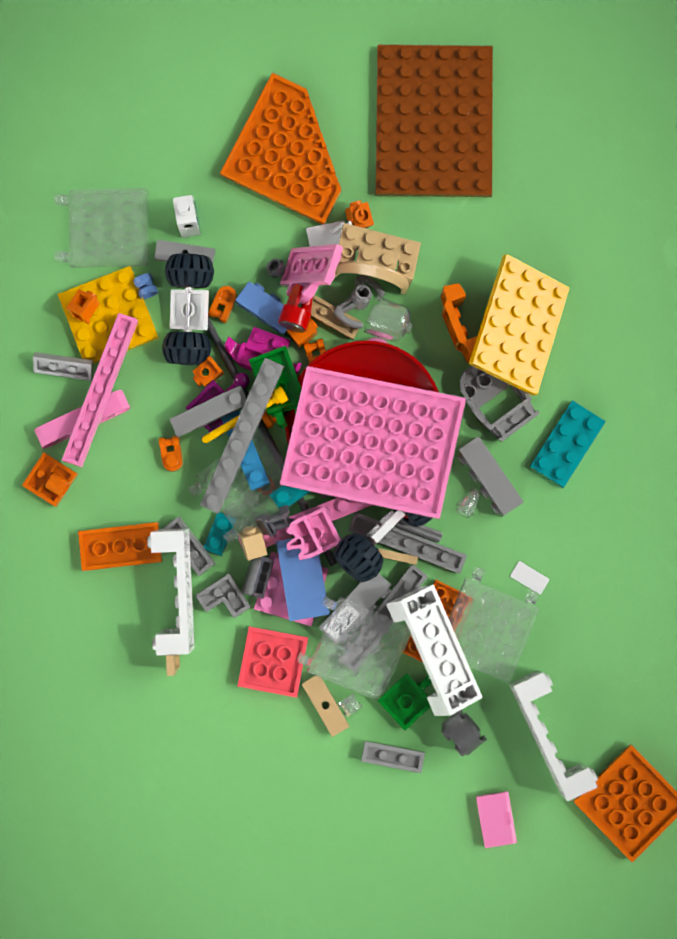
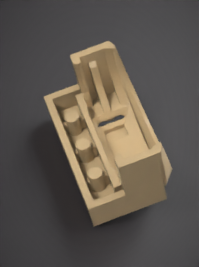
(378, 255)

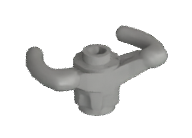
(358, 300)

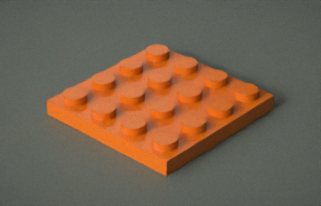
(630, 803)

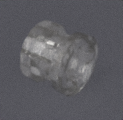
(350, 705)

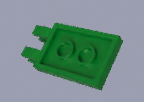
(288, 381)

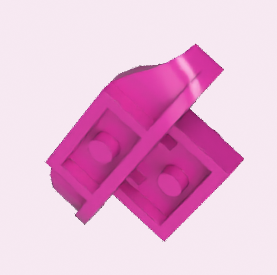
(257, 344)

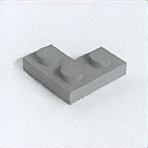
(224, 591)

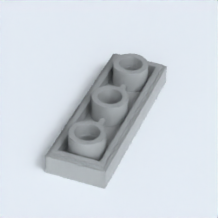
(165, 249)

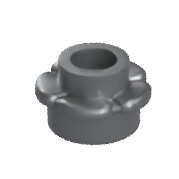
(275, 267)

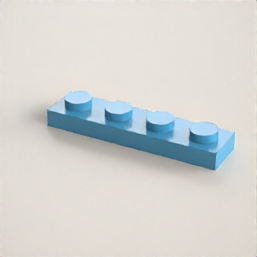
(251, 464)

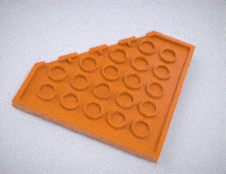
(285, 153)

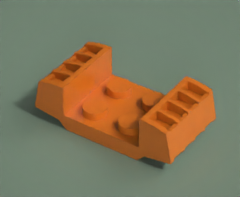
(452, 297)

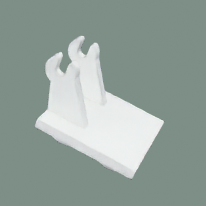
(325, 234)

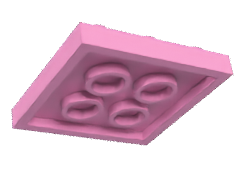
(274, 598)

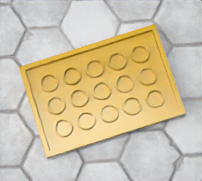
(519, 325)

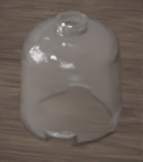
(388, 320)

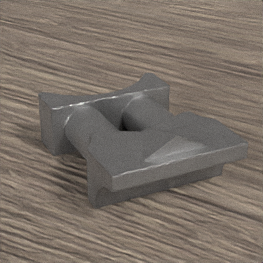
(267, 523)

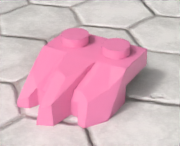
(313, 534)

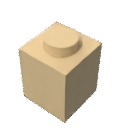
(252, 542)

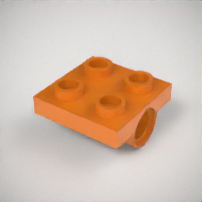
(50, 479)

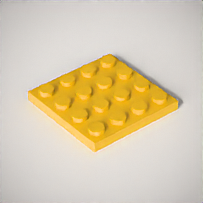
(116, 295)

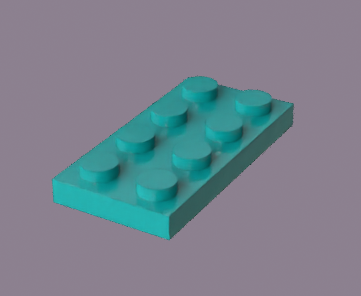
(567, 444)

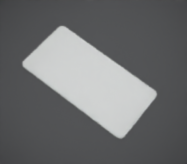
(529, 577)

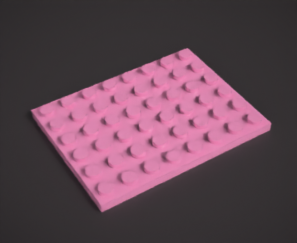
(373, 442)

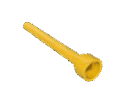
(277, 397)

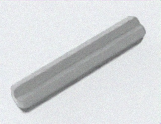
(423, 531)

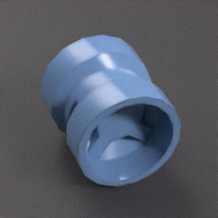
(145, 285)

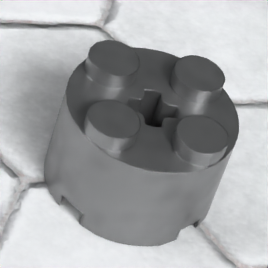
(463, 732)

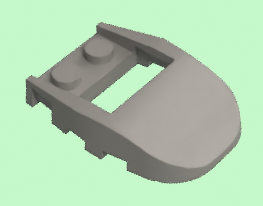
(480, 388)

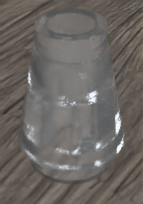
(467, 505)

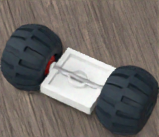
(188, 309)
(360, 556)

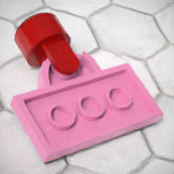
(302, 275)

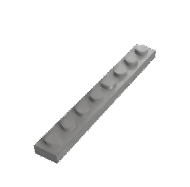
(242, 435)

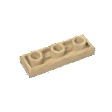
(331, 716)

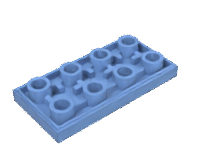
(302, 583)

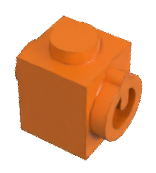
(359, 214)

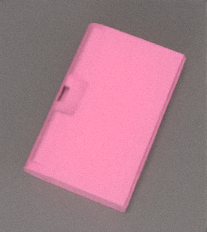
(496, 819)

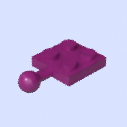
(214, 390)

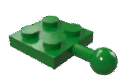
(406, 700)

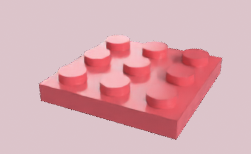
(271, 662)

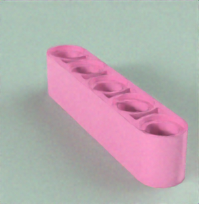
(62, 427)

